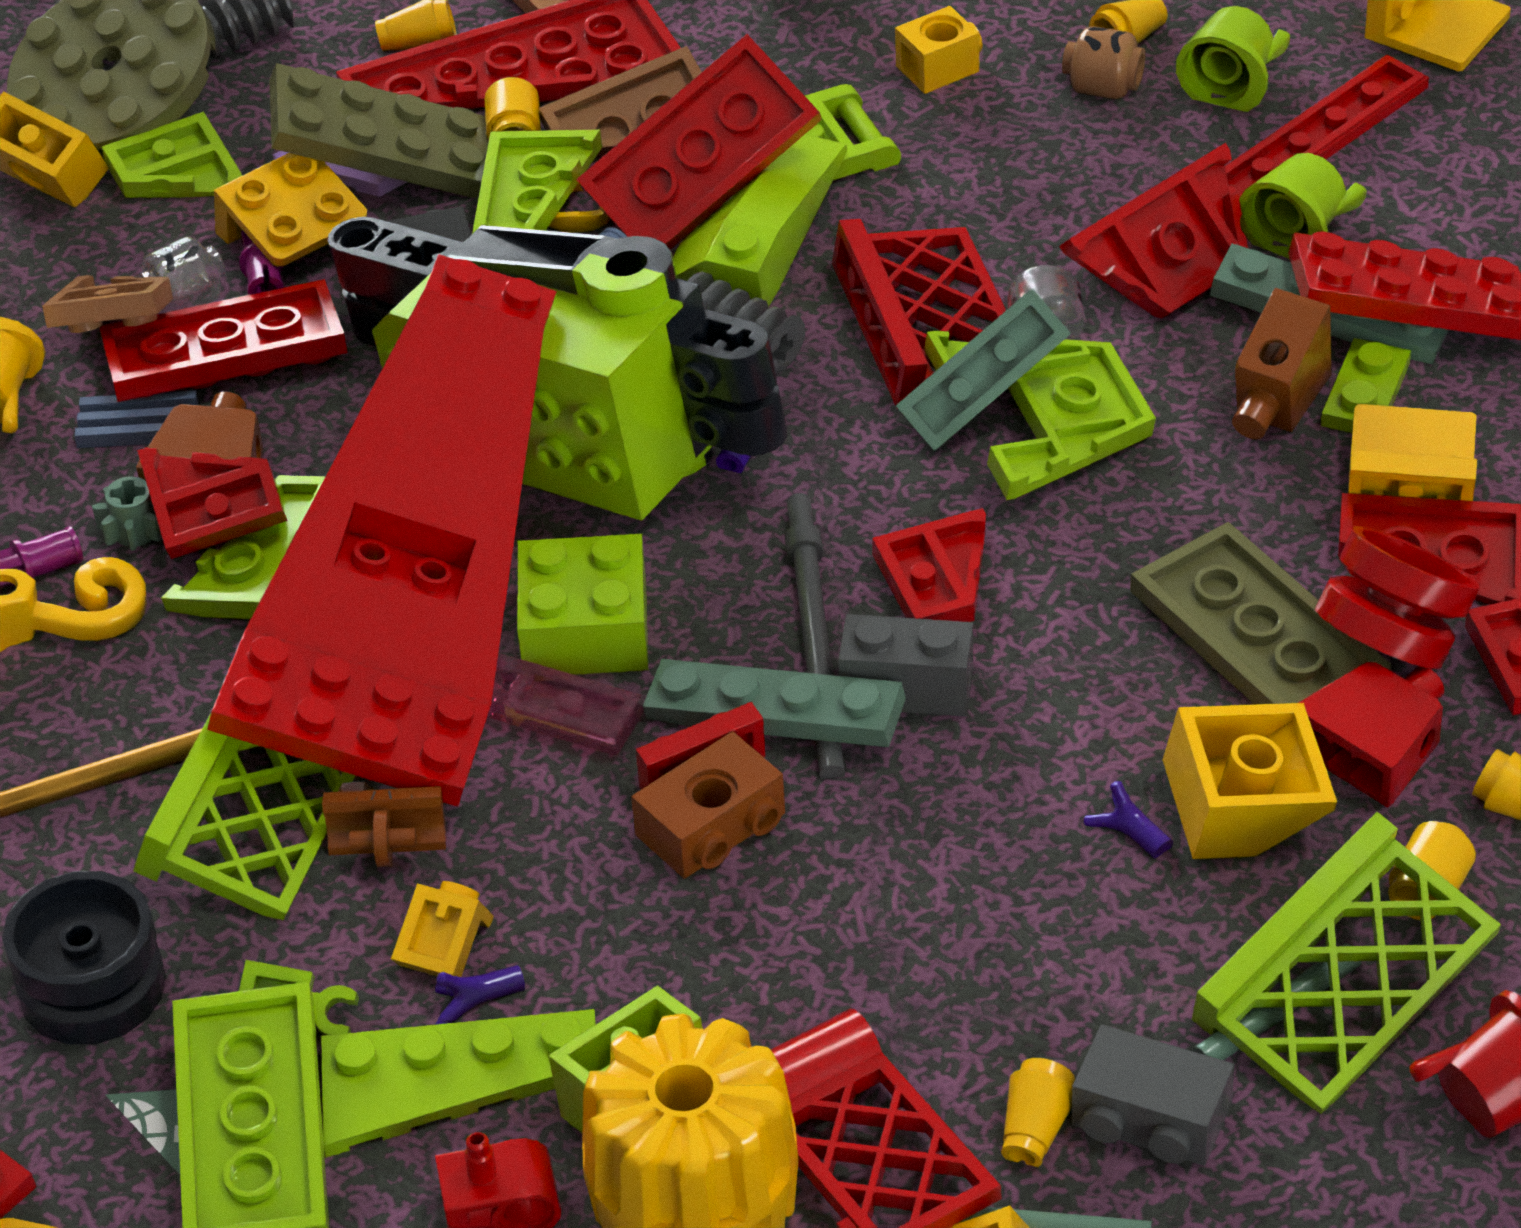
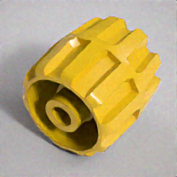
(689, 1131)

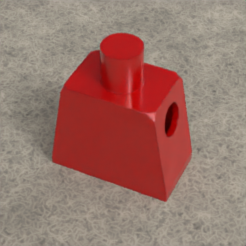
(1377, 727)

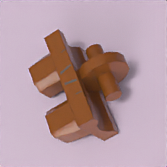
(383, 820)

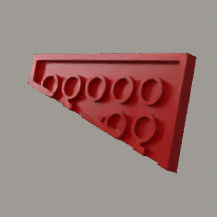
(551, 48)

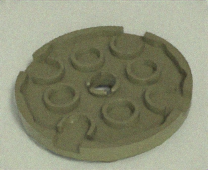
(158, 75)

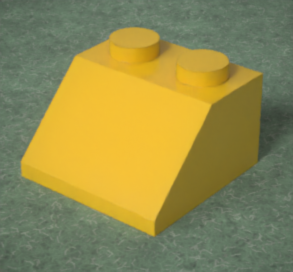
(1245, 777)

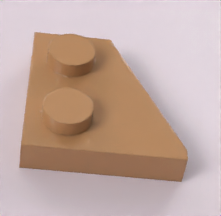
(127, 298)

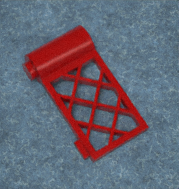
(822, 1077)

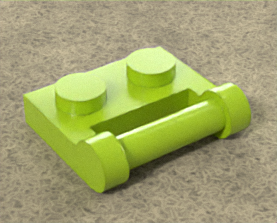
(873, 150)

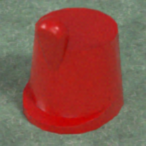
(1483, 1070)

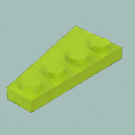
(420, 1074)

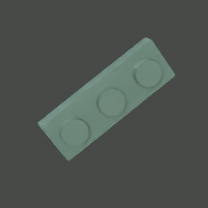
(983, 369)

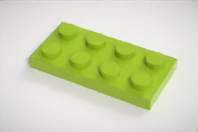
(250, 1110)

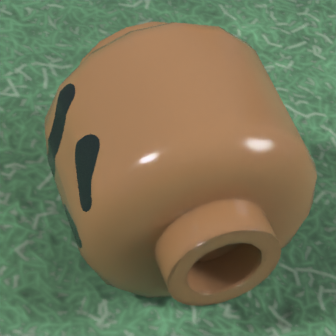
(1104, 62)

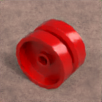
(1397, 597)

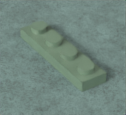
(1250, 277)
(789, 701)

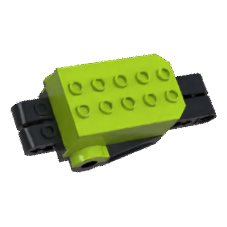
(629, 361)

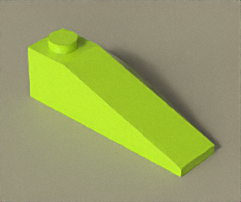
(765, 222)

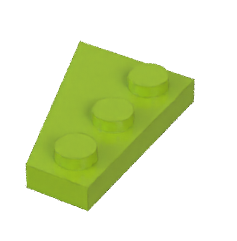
(532, 175)
(239, 573)

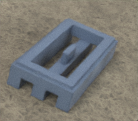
(128, 422)

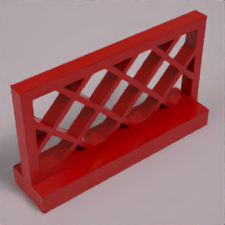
(889, 316)

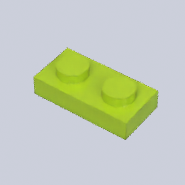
(1368, 376)

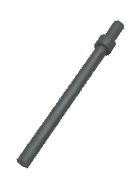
(805, 549)

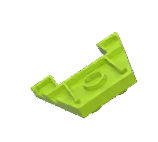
(1076, 406)

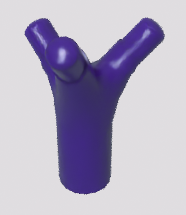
(1132, 822)
(476, 989)

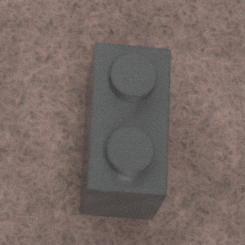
(923, 654)
(1152, 1095)

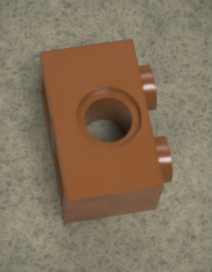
(709, 805)

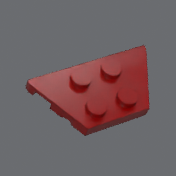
(1166, 240)

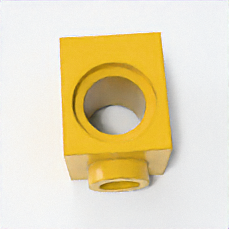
(937, 49)

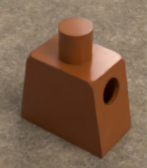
(1277, 385)
(217, 429)

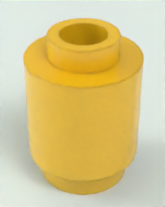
(512, 106)
(1441, 848)

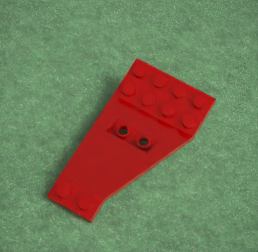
(396, 584)

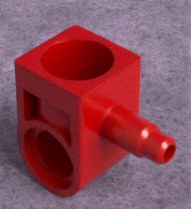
(499, 1184)

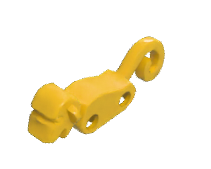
(23, 614)

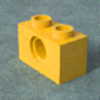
(47, 152)

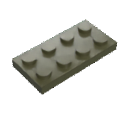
(377, 130)
(1248, 618)

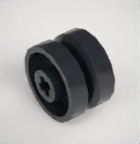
(84, 957)

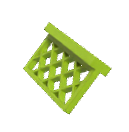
(192, 800)
(1291, 939)

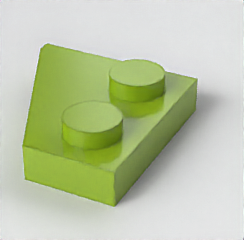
(172, 161)

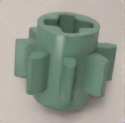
(127, 514)

